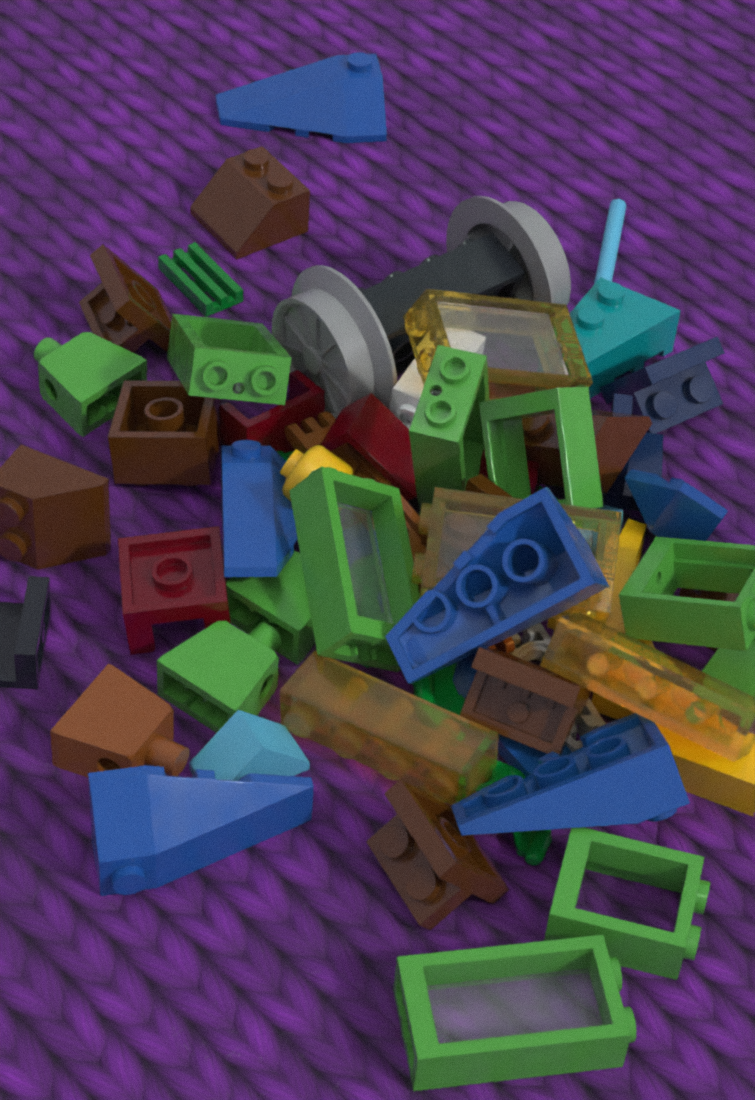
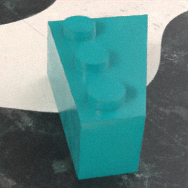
(621, 330)

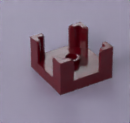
(171, 581)

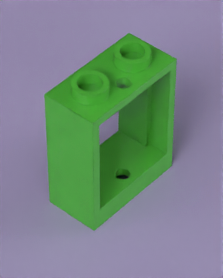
(506, 445)
(675, 563)
(632, 943)

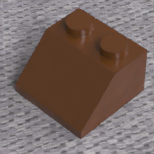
(252, 203)
(615, 441)
(51, 511)

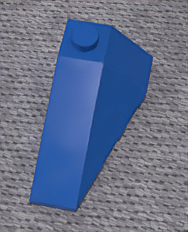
(327, 97)
(255, 513)
(510, 579)
(614, 779)
(165, 827)

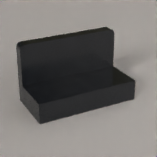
(25, 635)

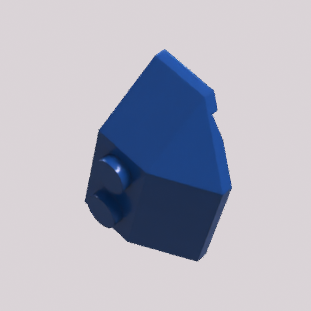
(674, 506)

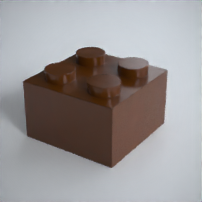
(163, 435)

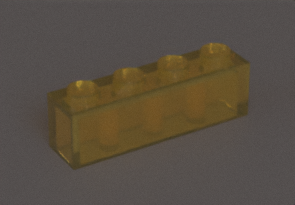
(653, 685)
(388, 729)

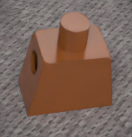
(117, 727)

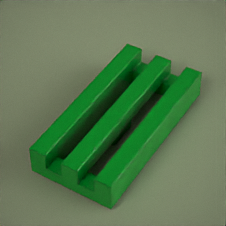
(207, 277)

